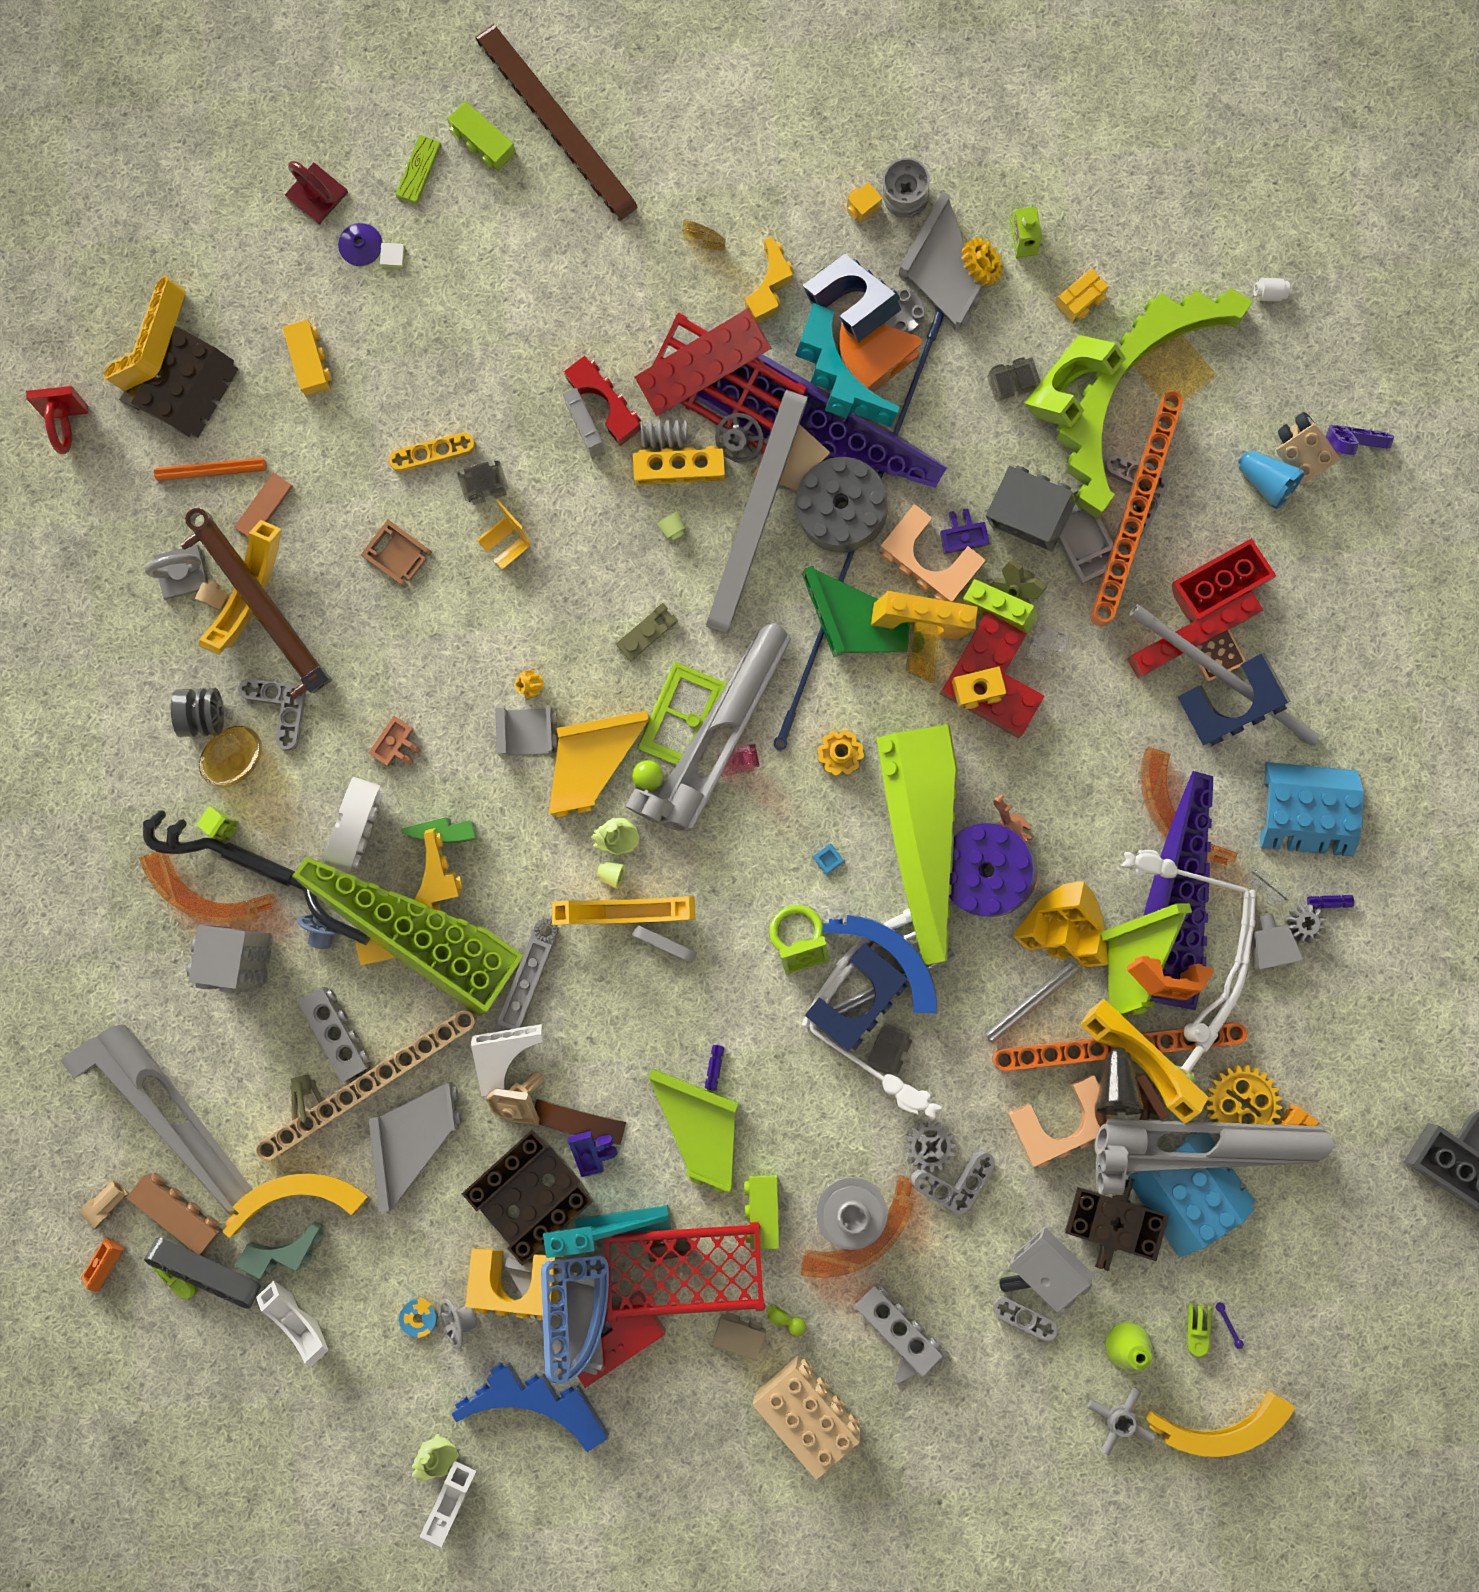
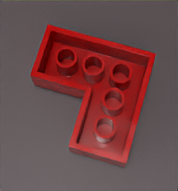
(991, 647)

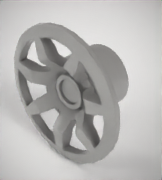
(459, 1319)

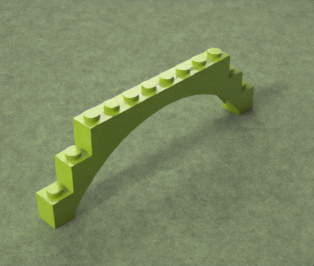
(1160, 323)

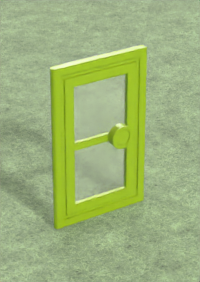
(679, 712)

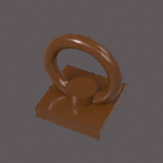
(1152, 1105)

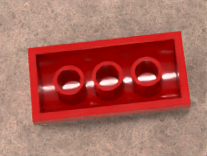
(1222, 580)

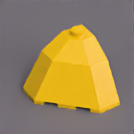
(1066, 925)

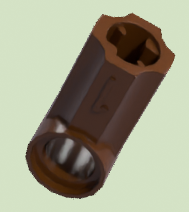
(660, 1248)

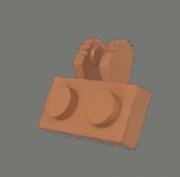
(391, 742)

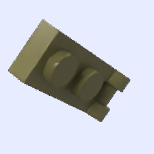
(646, 632)

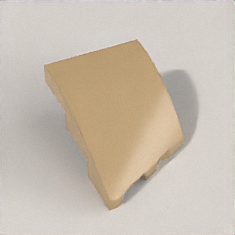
(804, 455)

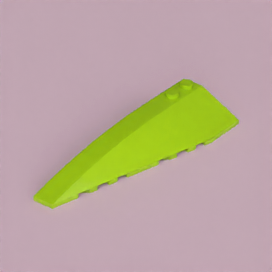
(920, 798)
(445, 950)

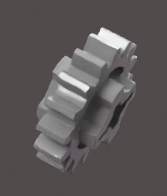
(938, 1137)

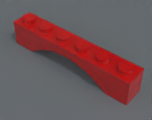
(1196, 633)

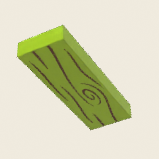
(418, 169)

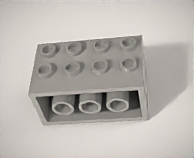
(229, 959)

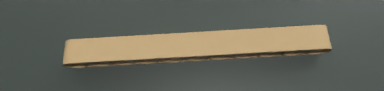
(356, 1088)

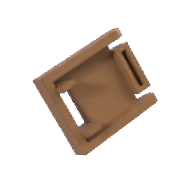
(399, 557)

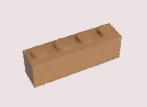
(174, 1213)

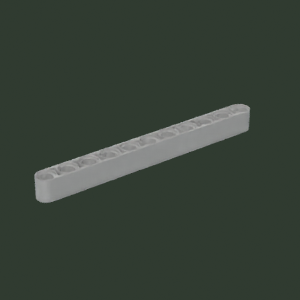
(757, 511)

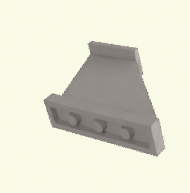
(937, 266)
(408, 1139)
(579, 1306)

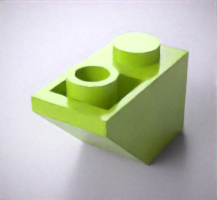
(217, 824)

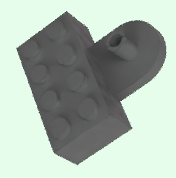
(1450, 1159)

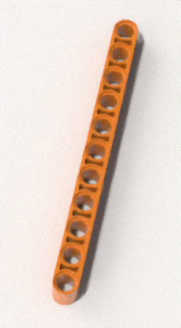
(1143, 500)
(1084, 1048)

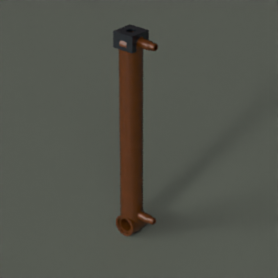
(257, 599)

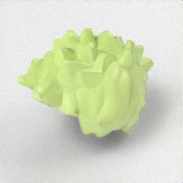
(616, 836)
(434, 1459)

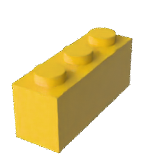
(307, 357)

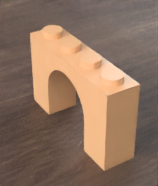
(945, 583)
(1039, 1146)

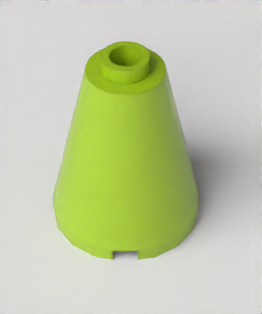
(1129, 1347)

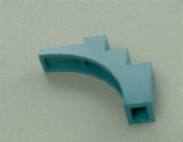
(832, 374)

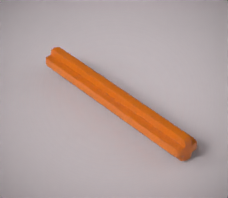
(210, 469)

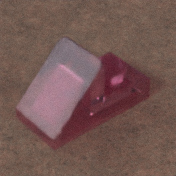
(741, 761)

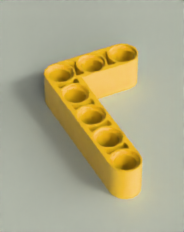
(152, 340)

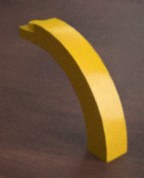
(236, 614)
(623, 911)
(323, 1186)
(1241, 1437)

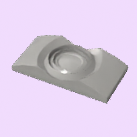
(1085, 543)

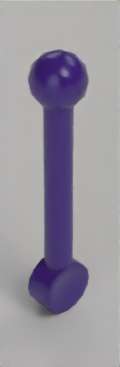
(1220, 1307)

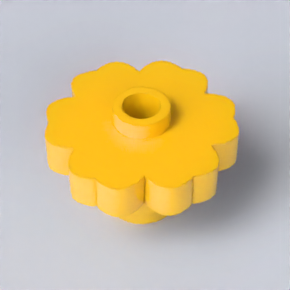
(845, 741)

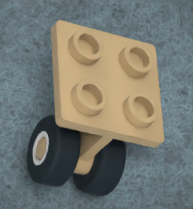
(1306, 447)

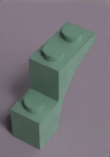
(259, 1259)

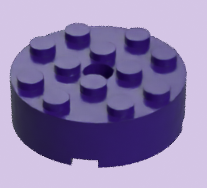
(1013, 870)

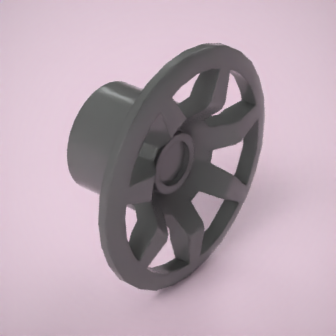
(738, 438)

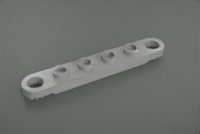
(526, 978)

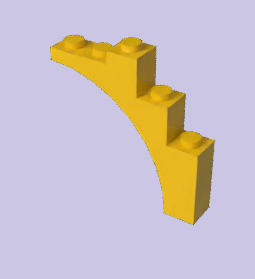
(435, 886)

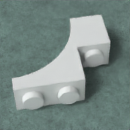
(299, 1326)

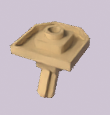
(516, 1103)

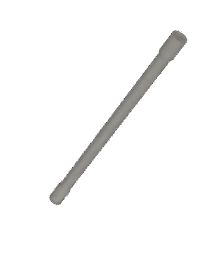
(1149, 620)

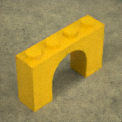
(952, 618)
(486, 1289)

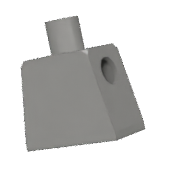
(1273, 944)

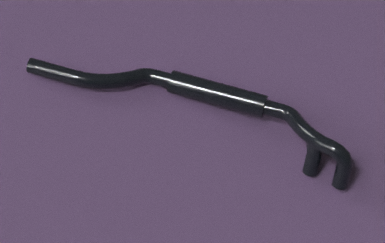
(247, 860)

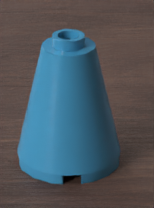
(1270, 476)

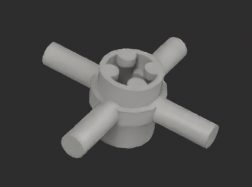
(1112, 1417)

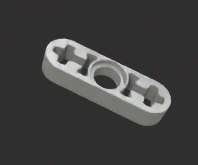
(664, 943)
(1038, 1332)

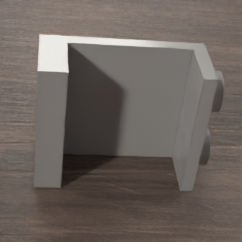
(525, 731)

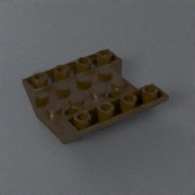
(518, 1182)

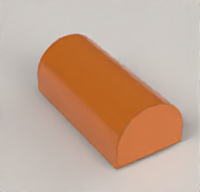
(102, 1264)

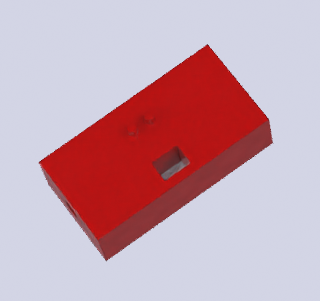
(625, 1338)

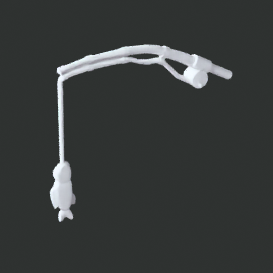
(1204, 1036)
(907, 1096)

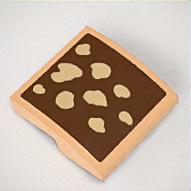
(1222, 650)

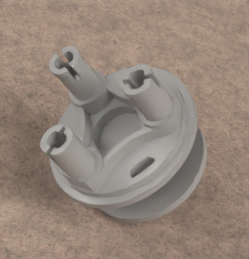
(851, 1213)

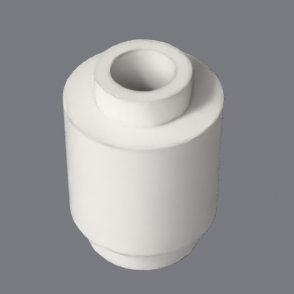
(1271, 289)

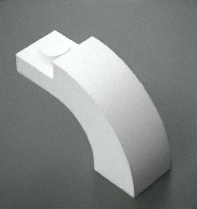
(447, 1505)

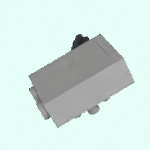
(1049, 1270)

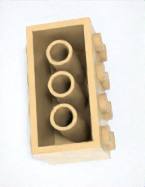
(807, 1416)

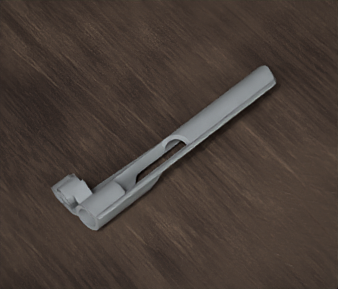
(685, 791)
(126, 1065)

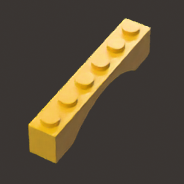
(1178, 1091)

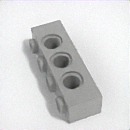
(311, 1007)
(920, 1360)

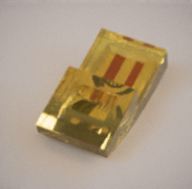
(710, 238)

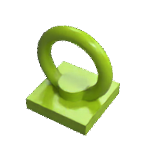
(803, 952)

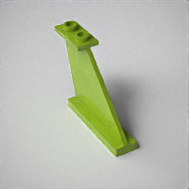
(1145, 936)
(701, 1127)

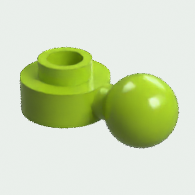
(777, 1316)

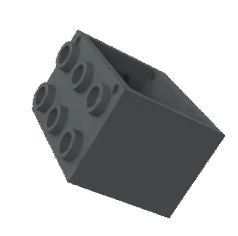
(1031, 507)

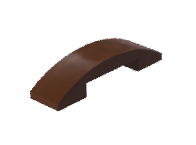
(577, 1121)

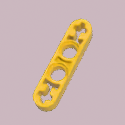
(431, 449)

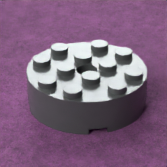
(838, 482)

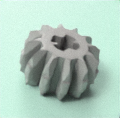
(1310, 931)

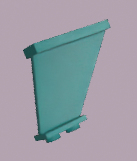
(605, 1225)

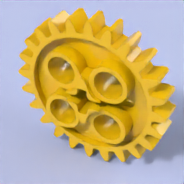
(1254, 1086)

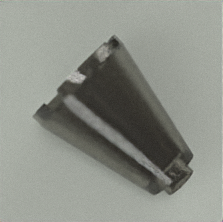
(1119, 1086)

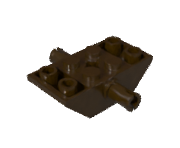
(1138, 1230)

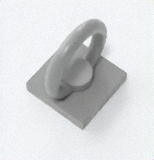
(178, 571)

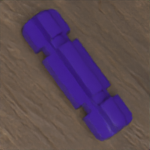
(1334, 901)
(714, 1067)

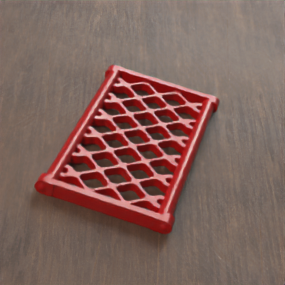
(758, 1304)

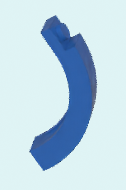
(906, 954)

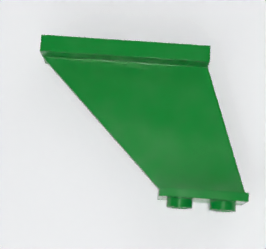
(847, 618)

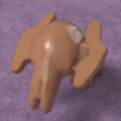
(1014, 822)

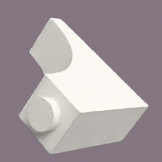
(496, 1051)

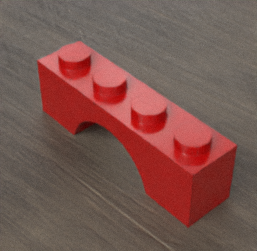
(586, 378)

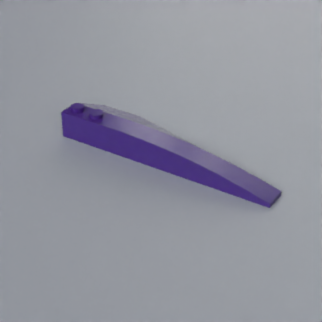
(1188, 849)

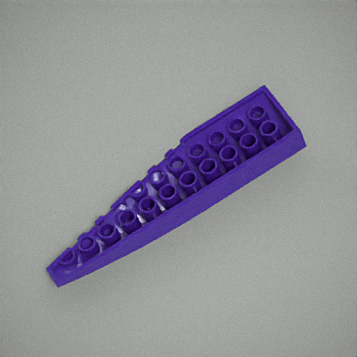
(841, 436)

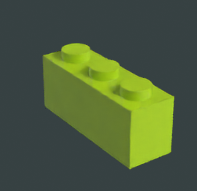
(481, 136)
(1002, 605)
(763, 1209)

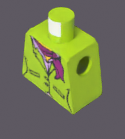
(1024, 228)

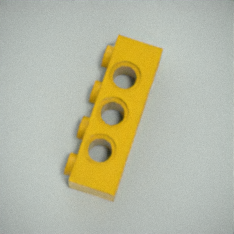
(689, 473)

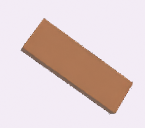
(264, 504)

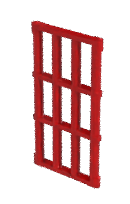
(748, 386)

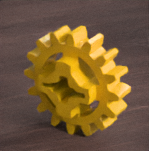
(982, 261)

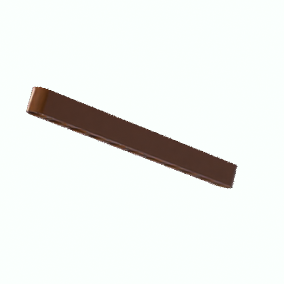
(556, 120)

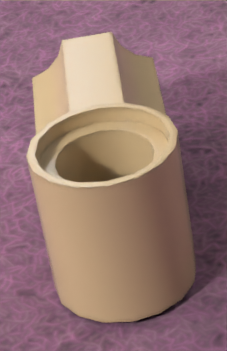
(100, 1207)

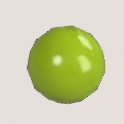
(647, 775)

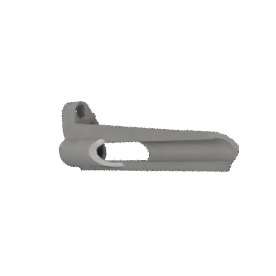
(1132, 1147)

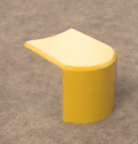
(499, 532)

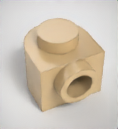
(212, 595)

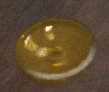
(230, 756)

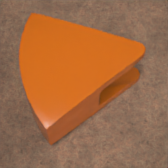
(878, 355)

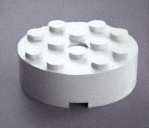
(353, 825)

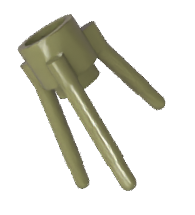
(301, 1086)

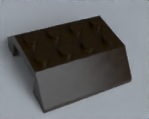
(185, 384)

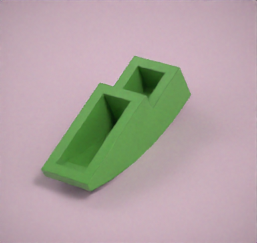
(454, 833)

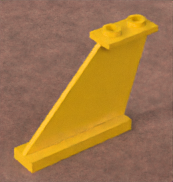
(588, 758)

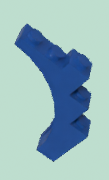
(538, 1395)

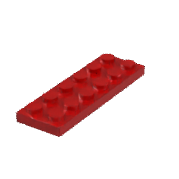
(703, 362)

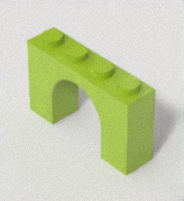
(1084, 355)

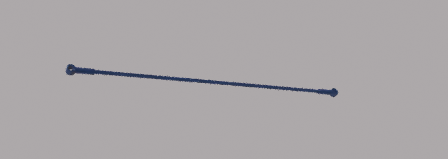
(789, 718)

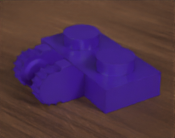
(960, 537)
(586, 1152)

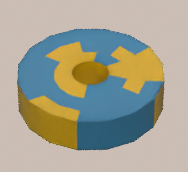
(408, 1322)

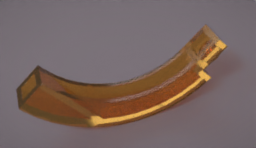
(1158, 803)
(171, 888)
(843, 1262)

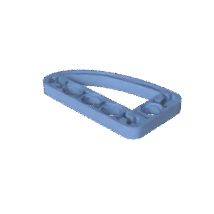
(563, 1275)

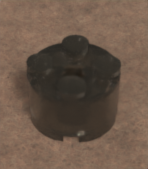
(482, 482)

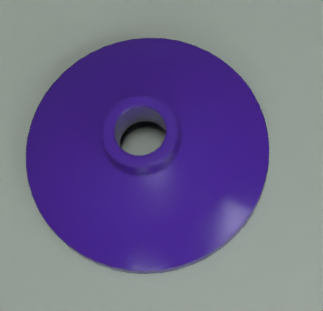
(362, 253)

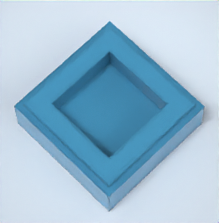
(828, 859)

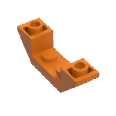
(1150, 976)

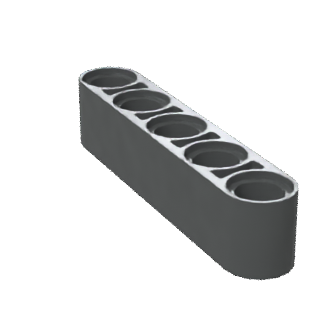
(202, 1273)

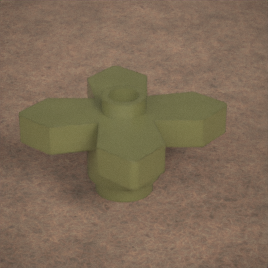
(1019, 582)

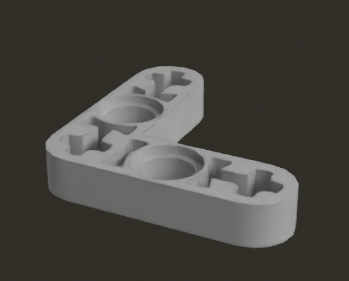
(1158, 494)
(283, 699)
(954, 1193)

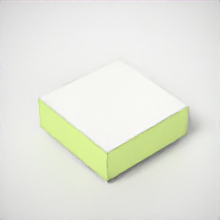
(392, 255)

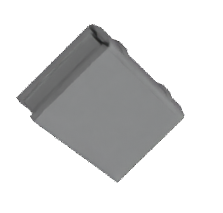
(584, 423)

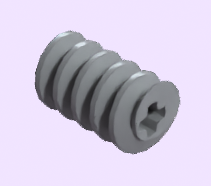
(664, 434)

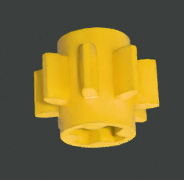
(529, 684)

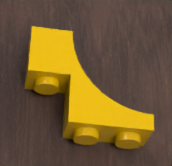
(764, 302)

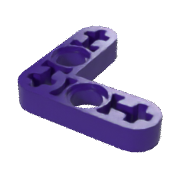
(1346, 439)

